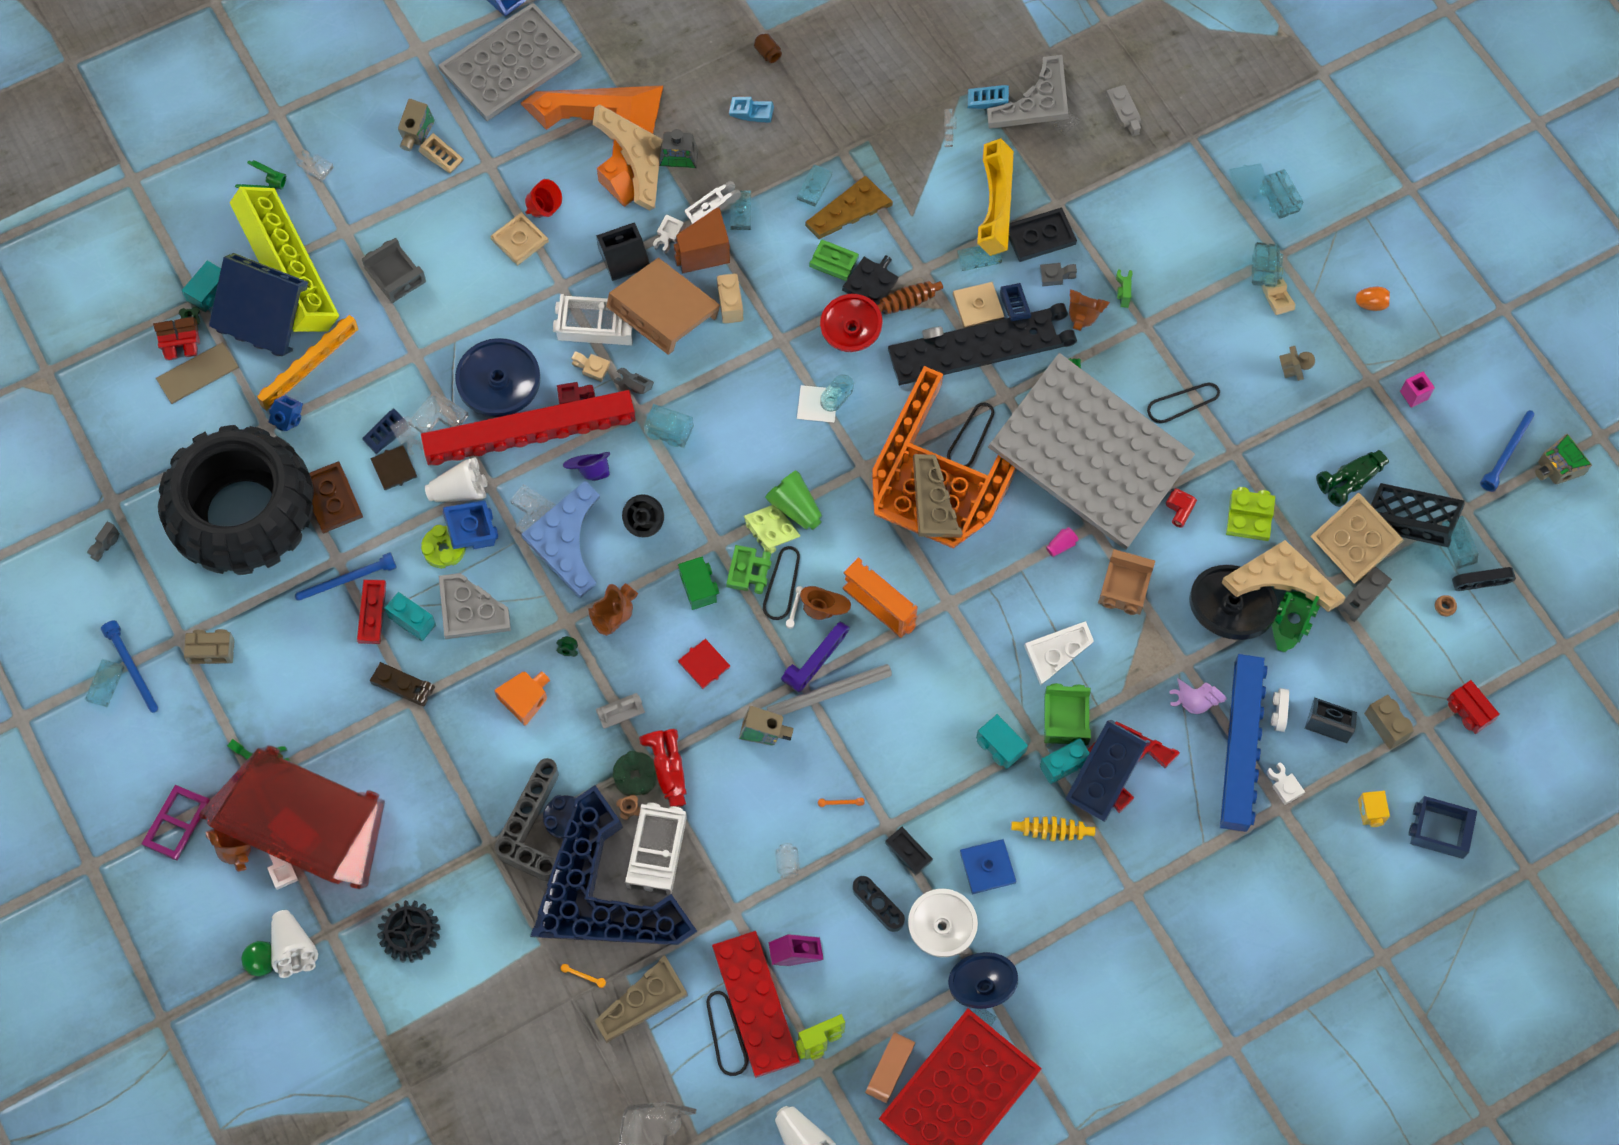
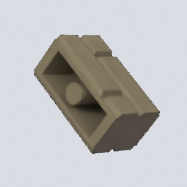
(209, 647)

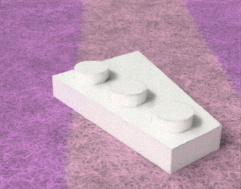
(1057, 649)

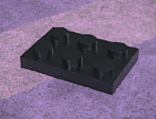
(1041, 234)

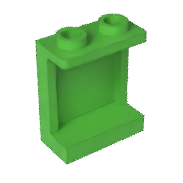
(1066, 714)

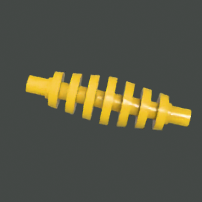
(1053, 828)

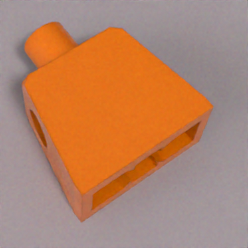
(523, 695)

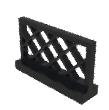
(1414, 529)

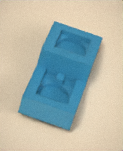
(750, 110)

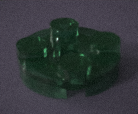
(632, 761)

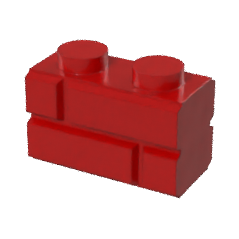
(1472, 707)

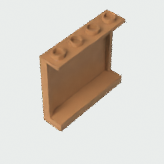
(661, 304)

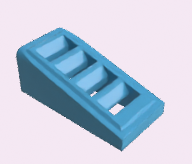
(996, 91)

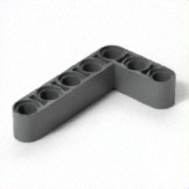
(526, 821)

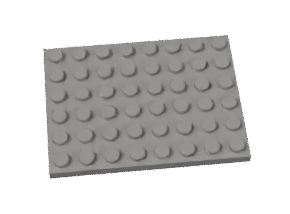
(1091, 451)

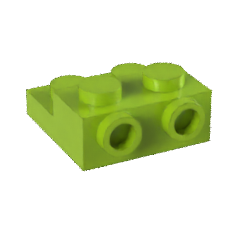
(1250, 514)
(814, 1040)

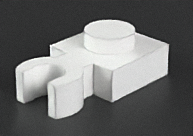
(668, 230)
(1286, 786)

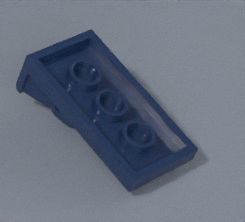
(1106, 770)

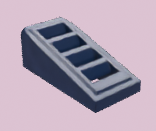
(1012, 291)
(381, 426)

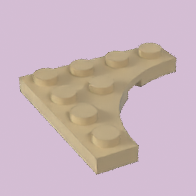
(639, 150)
(1284, 570)

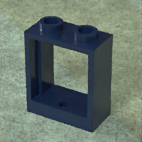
(1465, 814)

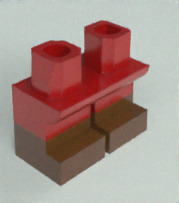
(177, 334)

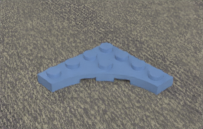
(557, 538)

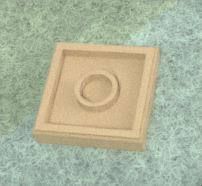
(519, 238)

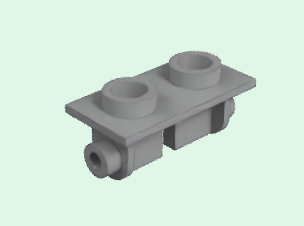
(620, 710)

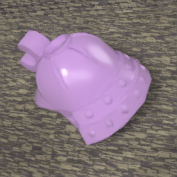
(1197, 700)

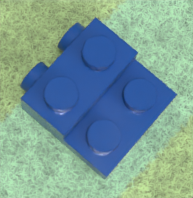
(470, 525)

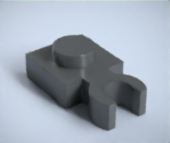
(104, 540)

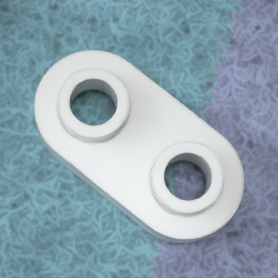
(1279, 718)

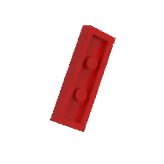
(371, 612)

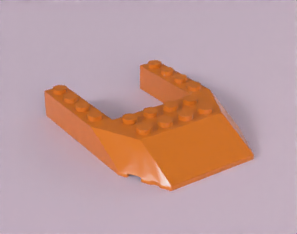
(971, 493)

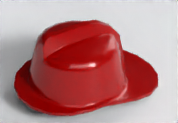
(543, 199)

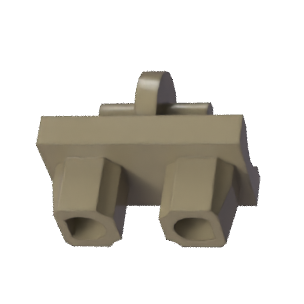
(1293, 363)

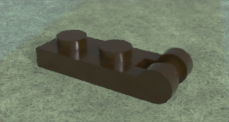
(401, 684)

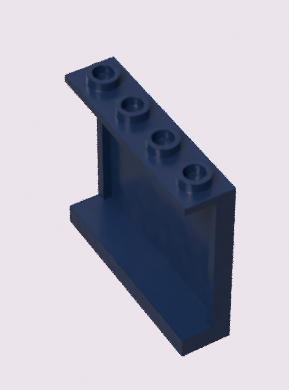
(256, 303)

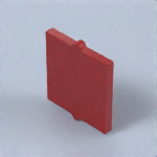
(704, 663)

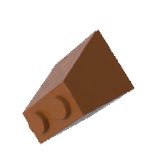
(703, 244)

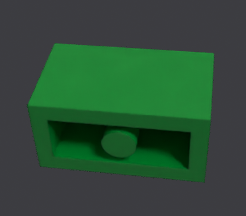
(697, 582)

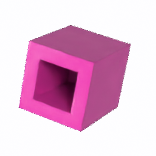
(1417, 389)

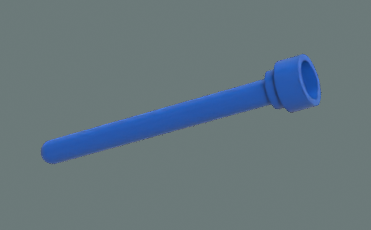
(1491, 480)
(385, 563)
(112, 631)

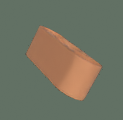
(890, 1067)

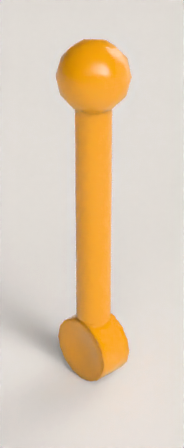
(600, 982)

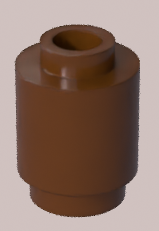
(767, 48)

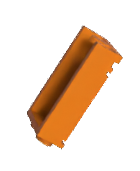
(880, 598)

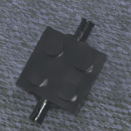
(871, 279)

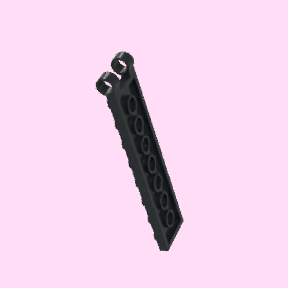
(980, 345)

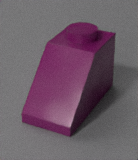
(795, 950)

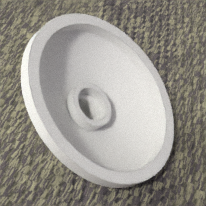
(945, 908)

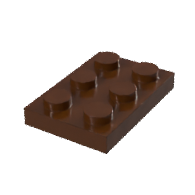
(333, 498)

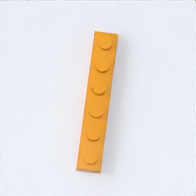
(309, 361)

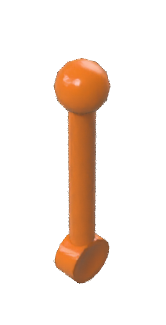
(822, 802)

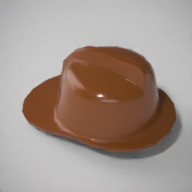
(822, 603)

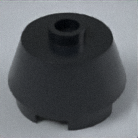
(643, 515)

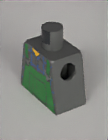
(678, 150)

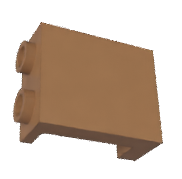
(1126, 582)

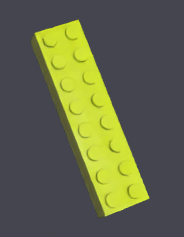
(281, 248)

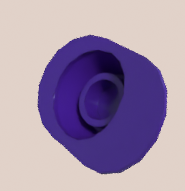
(591, 466)

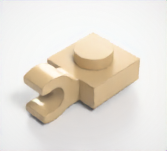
(593, 367)

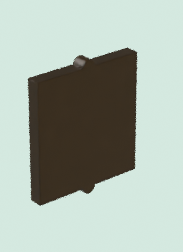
(393, 467)

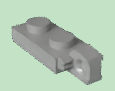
(1124, 109)

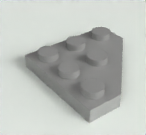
(470, 609)

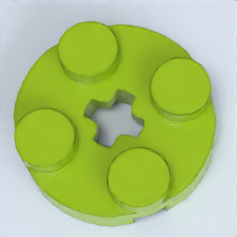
(430, 548)

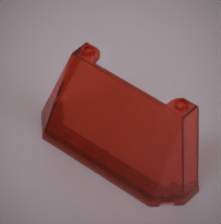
(299, 817)

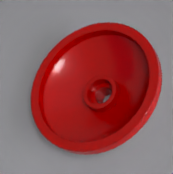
(850, 312)

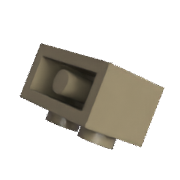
(1389, 721)

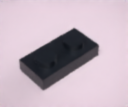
(908, 851)

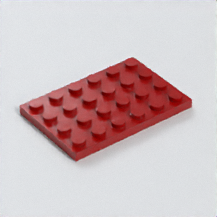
(961, 1087)

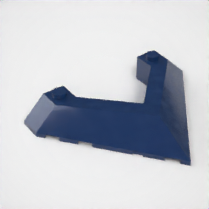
(569, 904)

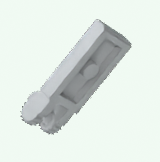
(713, 200)

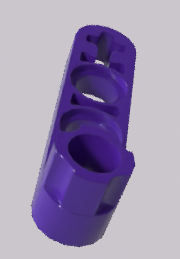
(799, 678)

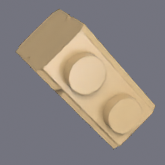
(730, 298)

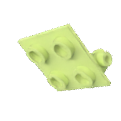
(770, 527)

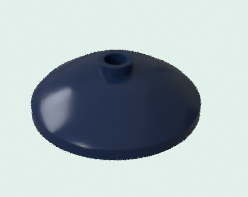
(983, 980)

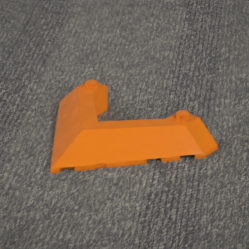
(635, 104)

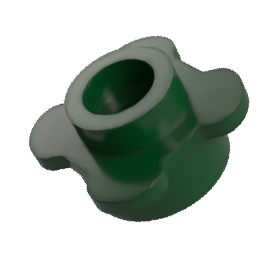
(184, 313)
(567, 646)

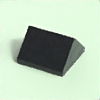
(1331, 720)

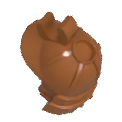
(1084, 310)
(613, 609)
(229, 849)

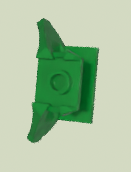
(1289, 634)

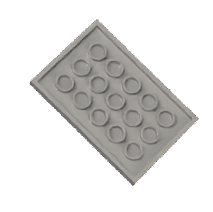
(510, 61)

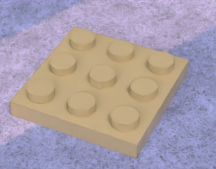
(1357, 538)

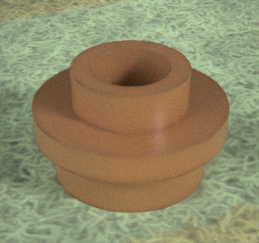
(1449, 601)

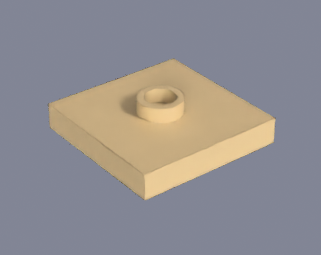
(978, 304)

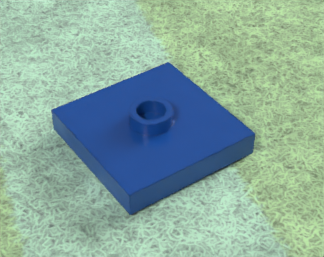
(987, 866)

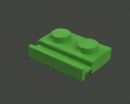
(833, 260)

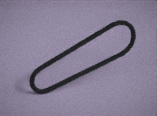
(1181, 392)
(965, 425)
(792, 587)
(714, 1034)

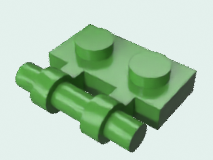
(741, 569)

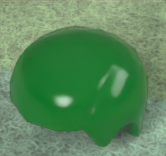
(257, 958)

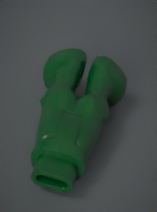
(1355, 473)

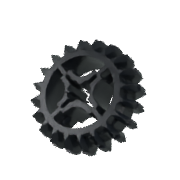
(399, 931)

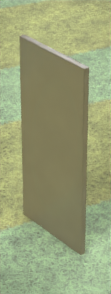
(197, 373)

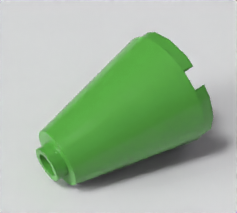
(795, 501)

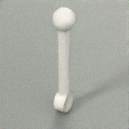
(790, 623)

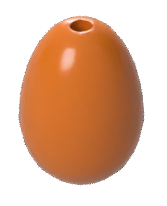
(1373, 298)

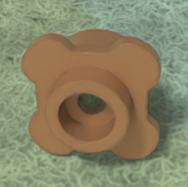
(628, 801)

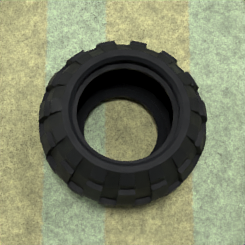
(229, 458)

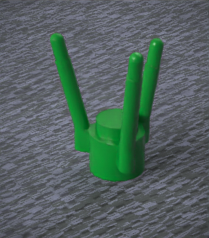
(274, 178)

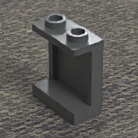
(393, 270)

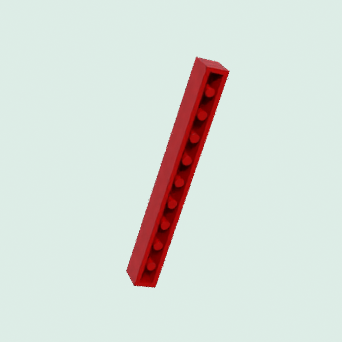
(528, 427)

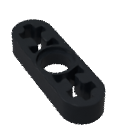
(1483, 579)
(894, 911)

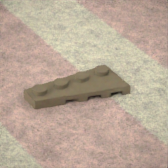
(933, 505)
(649, 996)

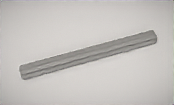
(831, 690)

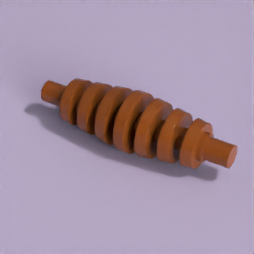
(909, 297)

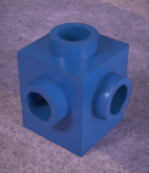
(285, 413)

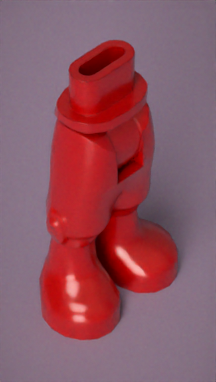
(669, 766)

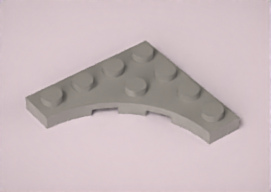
(1040, 103)

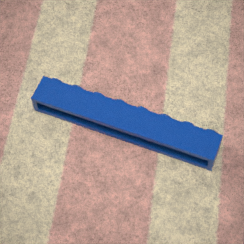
(1242, 743)

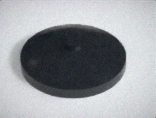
(1230, 615)

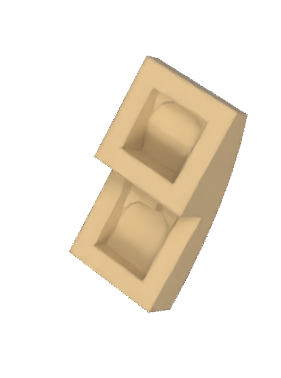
(1279, 298)

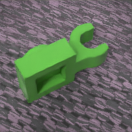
(1124, 291)

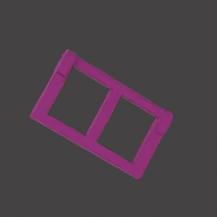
(147, 842)

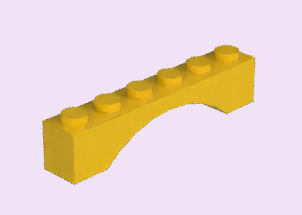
(994, 230)

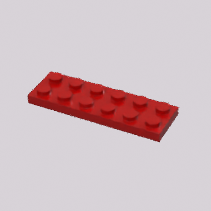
(755, 1004)

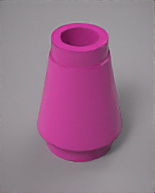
(1063, 541)

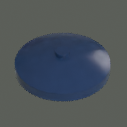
(497, 377)

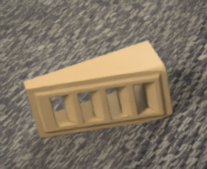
(425, 150)

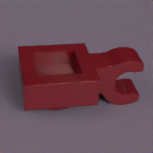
(572, 392)

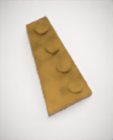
(856, 202)

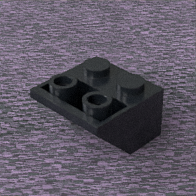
(622, 251)

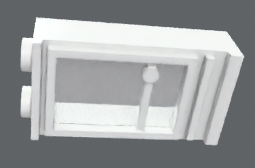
(589, 321)
(656, 847)

